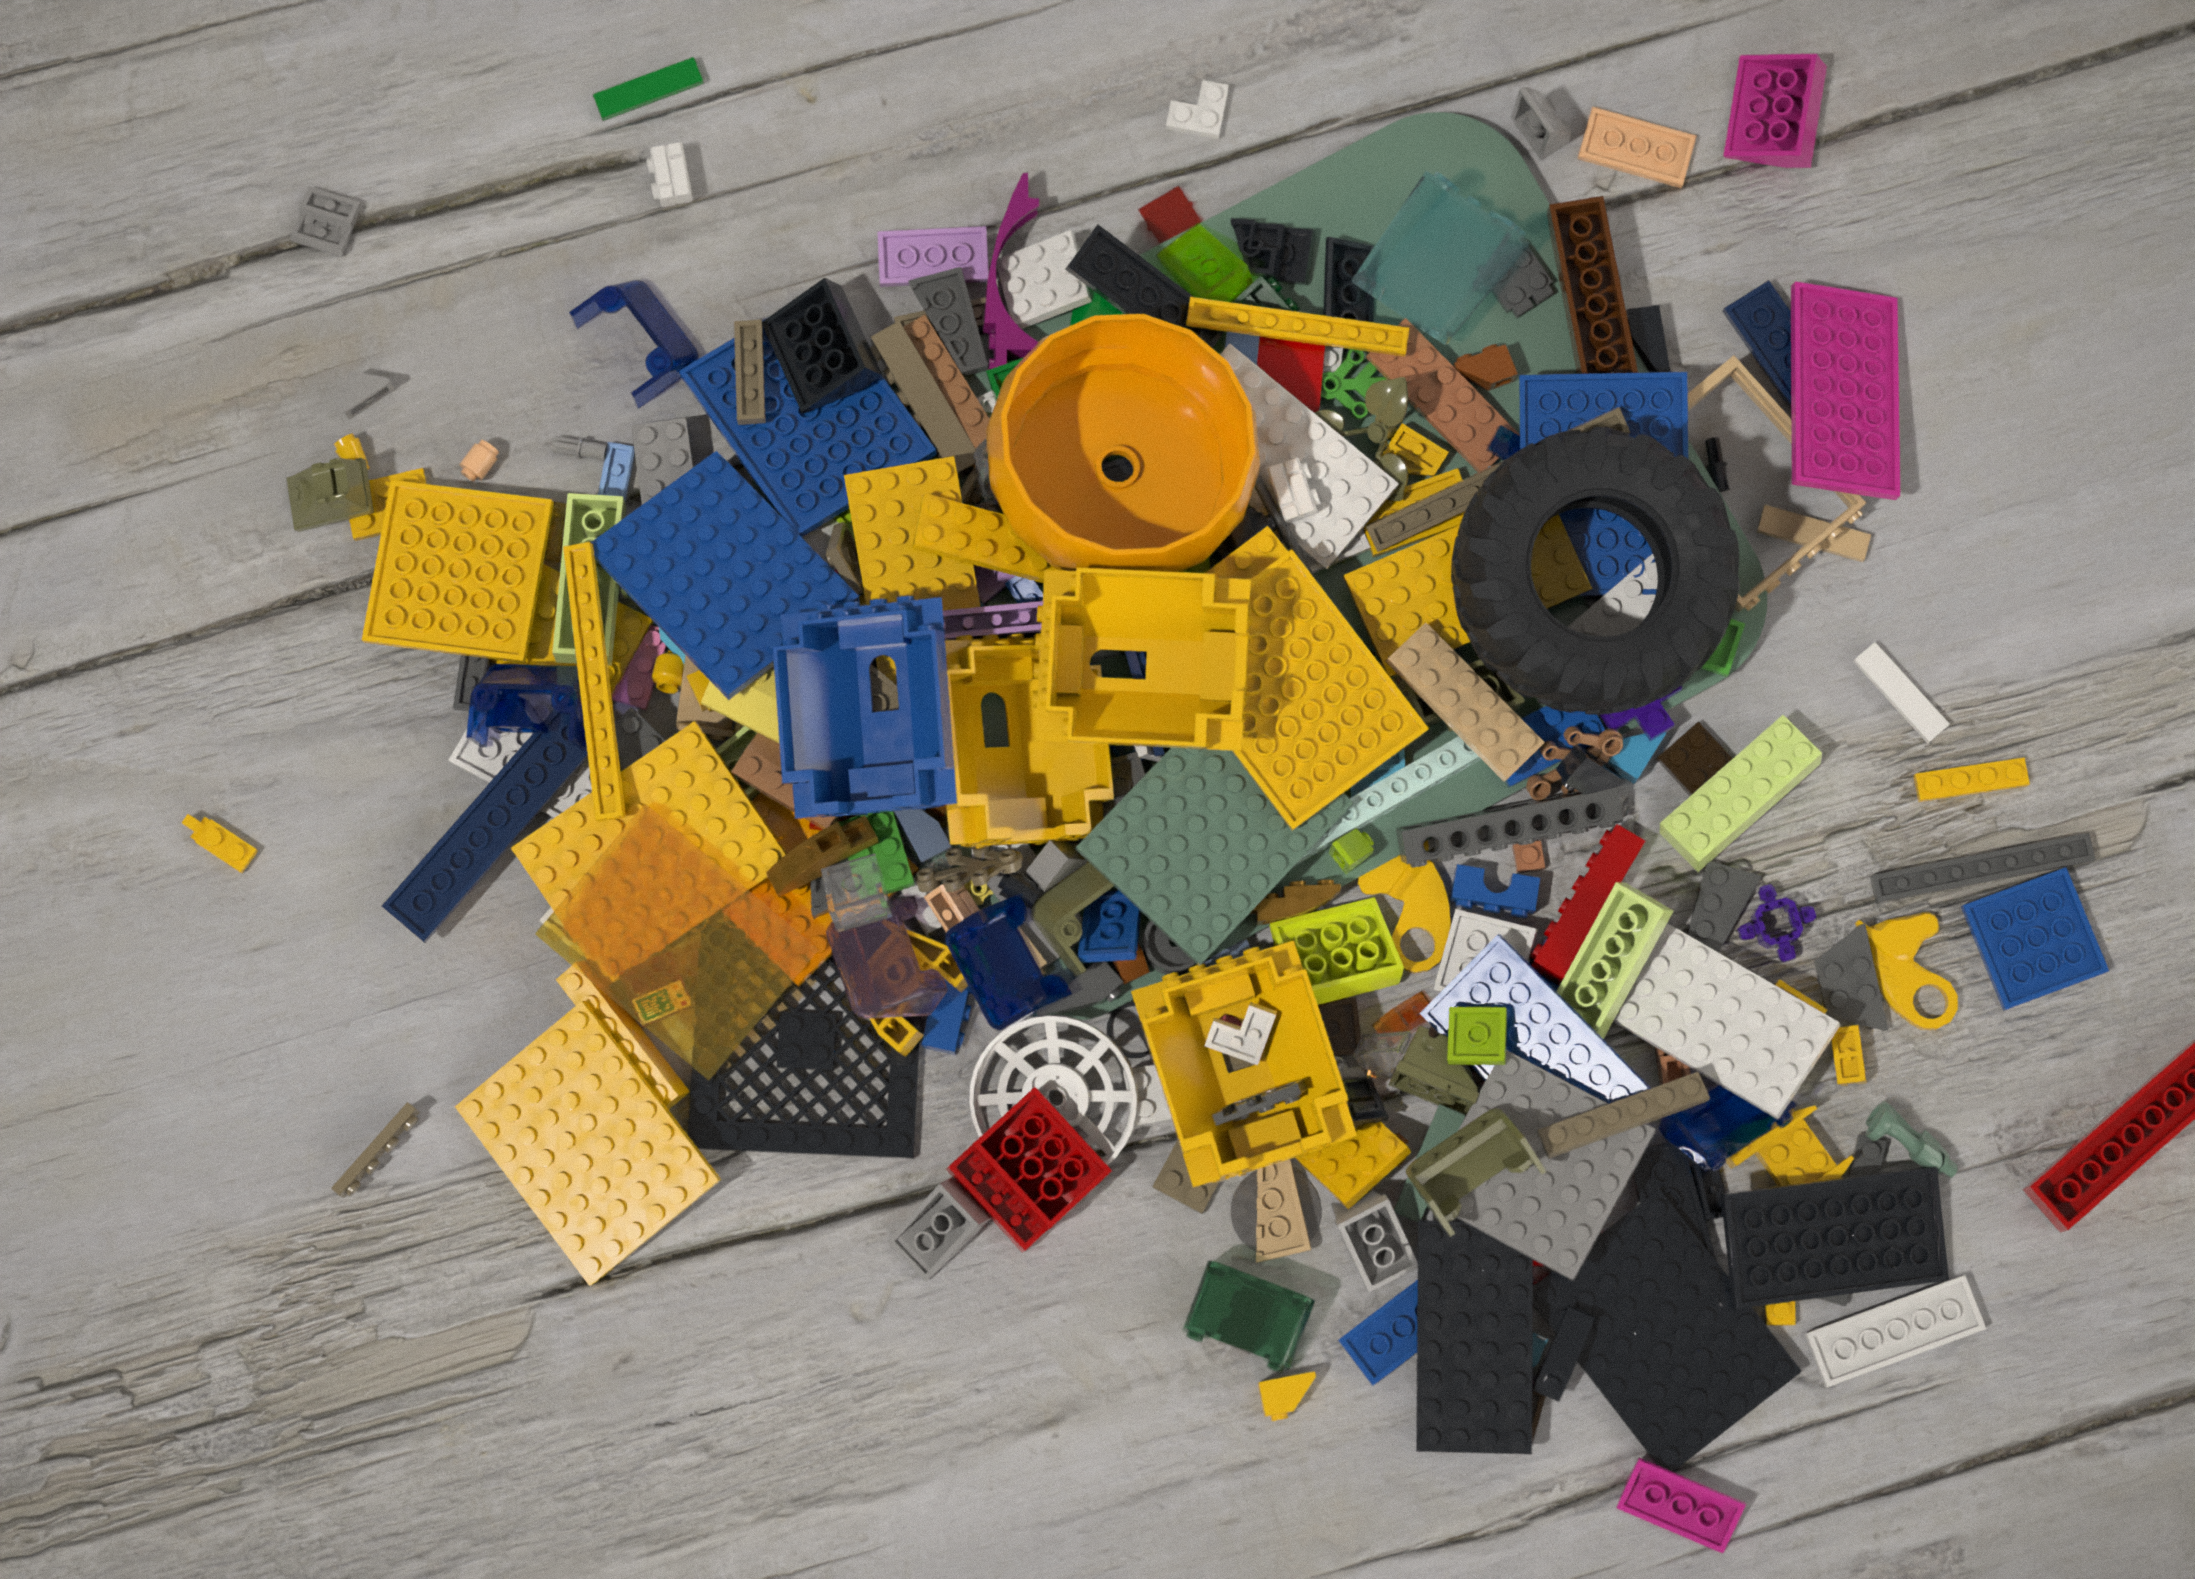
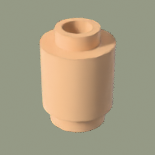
(479, 461)

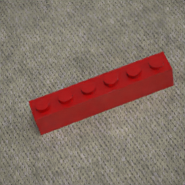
(1580, 912)

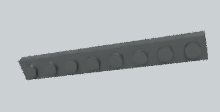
(1982, 868)

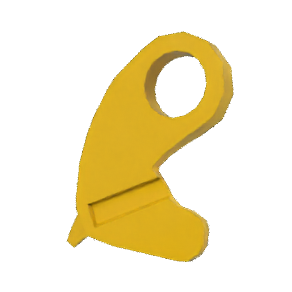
(1423, 908)
(1899, 976)

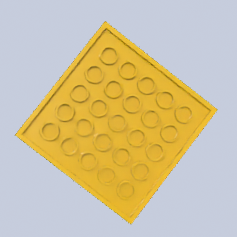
(458, 571)

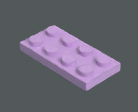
(924, 252)

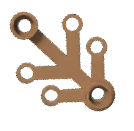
(1598, 747)

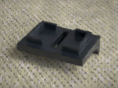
(1364, 1111)

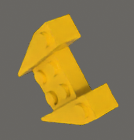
(930, 955)
(1793, 1154)

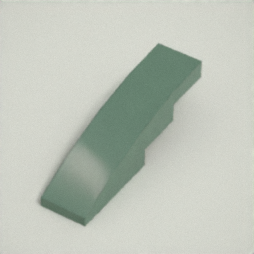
(1443, 1125)

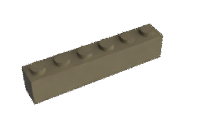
(922, 396)

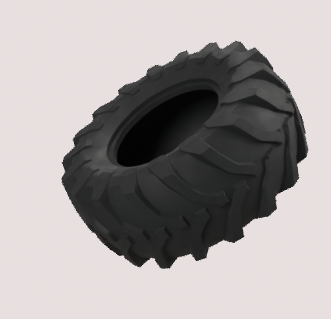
(1664, 502)

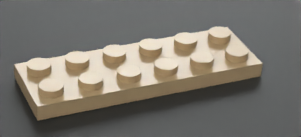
(1464, 702)

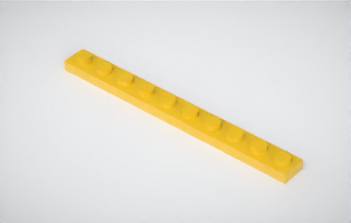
(594, 682)

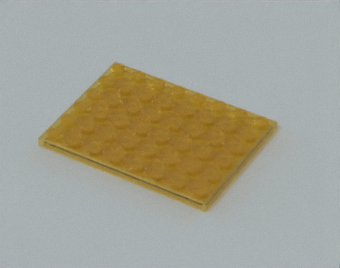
(677, 941)

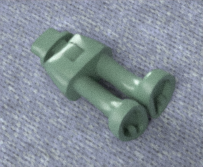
(1921, 1147)

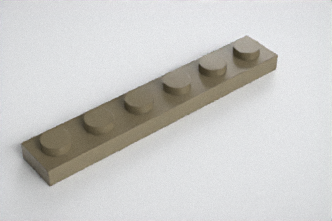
(1623, 1115)

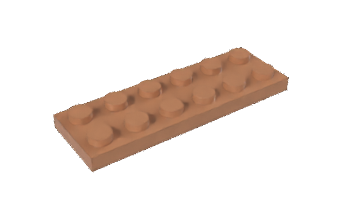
(1444, 398)

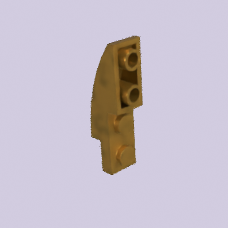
(818, 852)
(1296, 901)

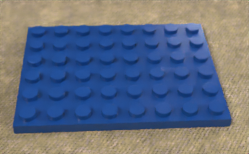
(1651, 406)
(801, 455)
(718, 571)

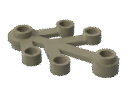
(979, 871)

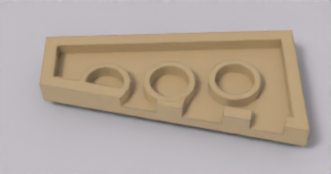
(1280, 1215)

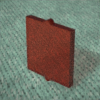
(1169, 215)

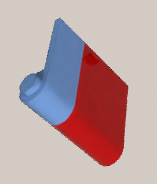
(1290, 363)

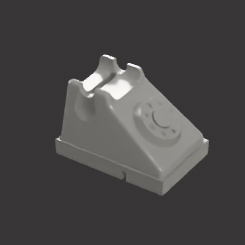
(1375, 1240)

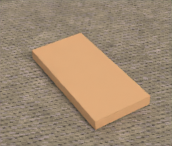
(1637, 147)

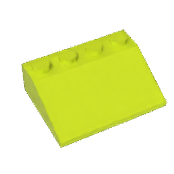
(1343, 949)

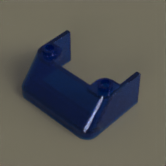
(673, 347)
(552, 680)

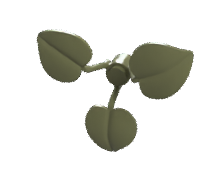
(1389, 403)

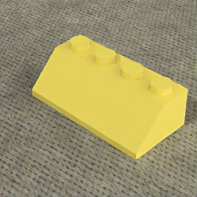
(751, 707)

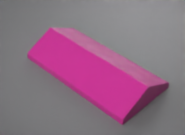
(1680, 1505)

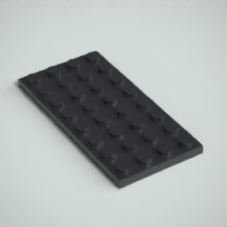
(1834, 1237)
(1473, 1343)

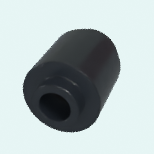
(1018, 884)

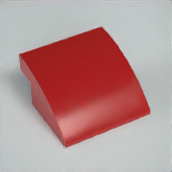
(1029, 1169)

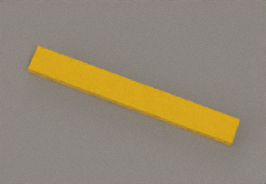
(1297, 326)

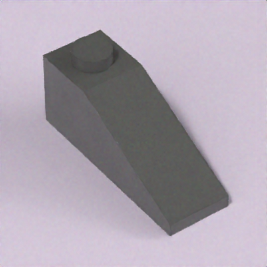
(1088, 990)

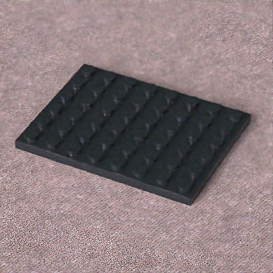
(1666, 1334)

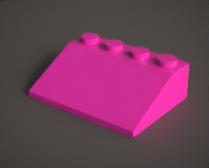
(1776, 109)

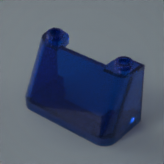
(1001, 965)
(1719, 1127)

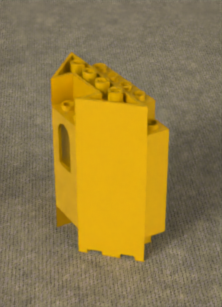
(1194, 664)
(1024, 789)
(1196, 1079)

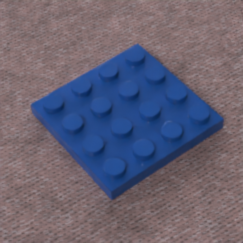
(2034, 939)

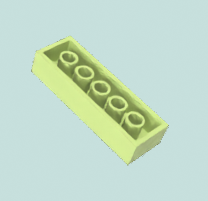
(585, 521)
(1740, 793)
(1613, 955)

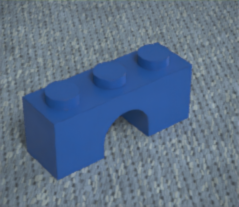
(1470, 890)

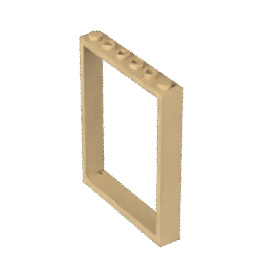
(1783, 423)

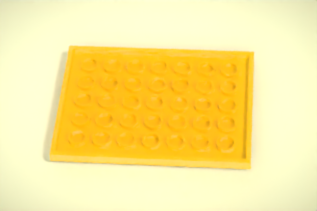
(1315, 697)
(687, 788)
(587, 1143)

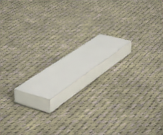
(1901, 692)

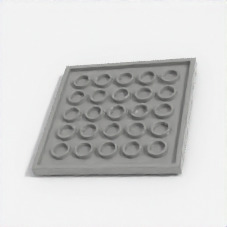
(1556, 1212)

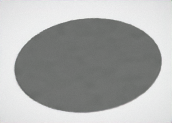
(1245, 1208)

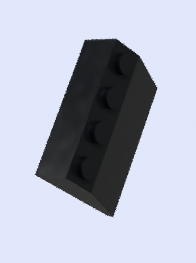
(821, 346)

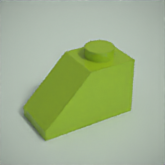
(1351, 850)

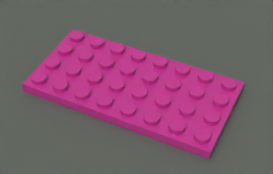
(1845, 391)

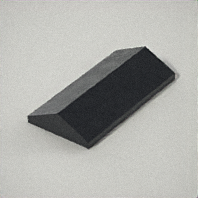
(1342, 296)

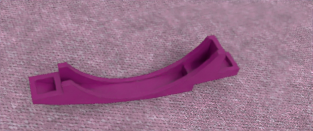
(1004, 334)

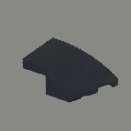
(1275, 250)

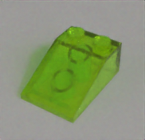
(1205, 266)

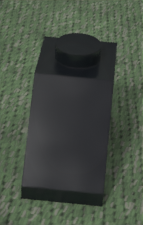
(1587, 772)

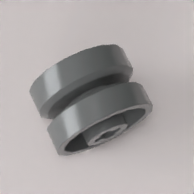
(1162, 955)

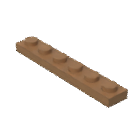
(949, 379)

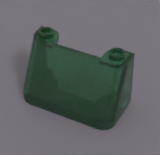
(1248, 1315)

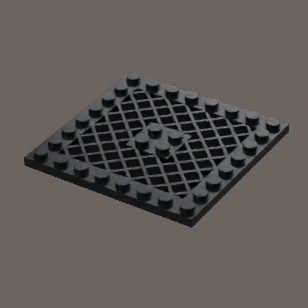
(808, 1043)

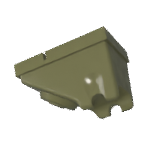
(329, 493)
(1429, 1077)

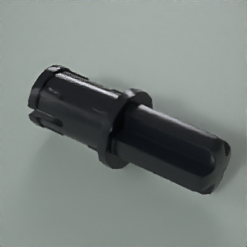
(1716, 465)

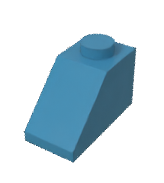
(1634, 756)

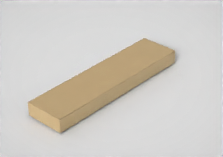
(1801, 529)

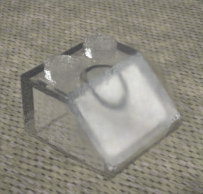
(856, 893)

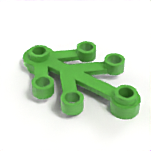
(1359, 384)

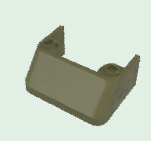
(1056, 910)
(1468, 1161)

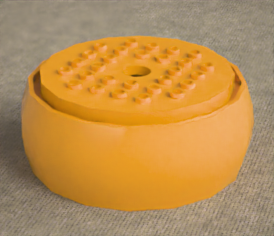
(1134, 393)

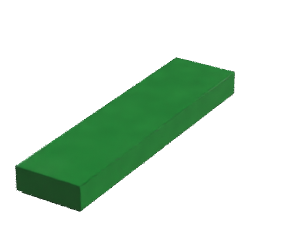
(648, 88)

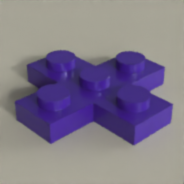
(1651, 717)

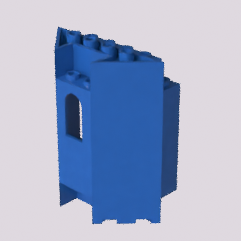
(830, 737)

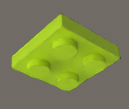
(1477, 1036)

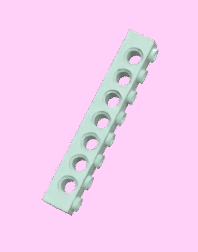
(1398, 790)

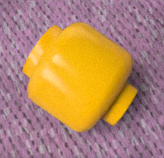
(668, 672)

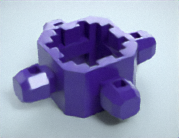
(1796, 918)

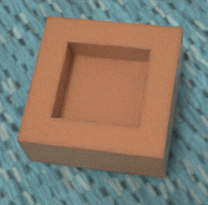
(1528, 857)

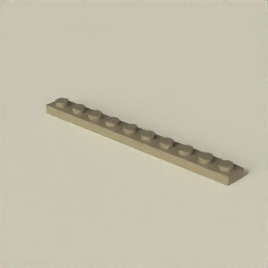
(1457, 497)

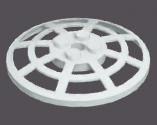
(1058, 1077)

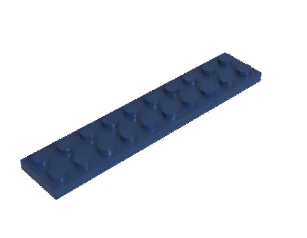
(486, 829)

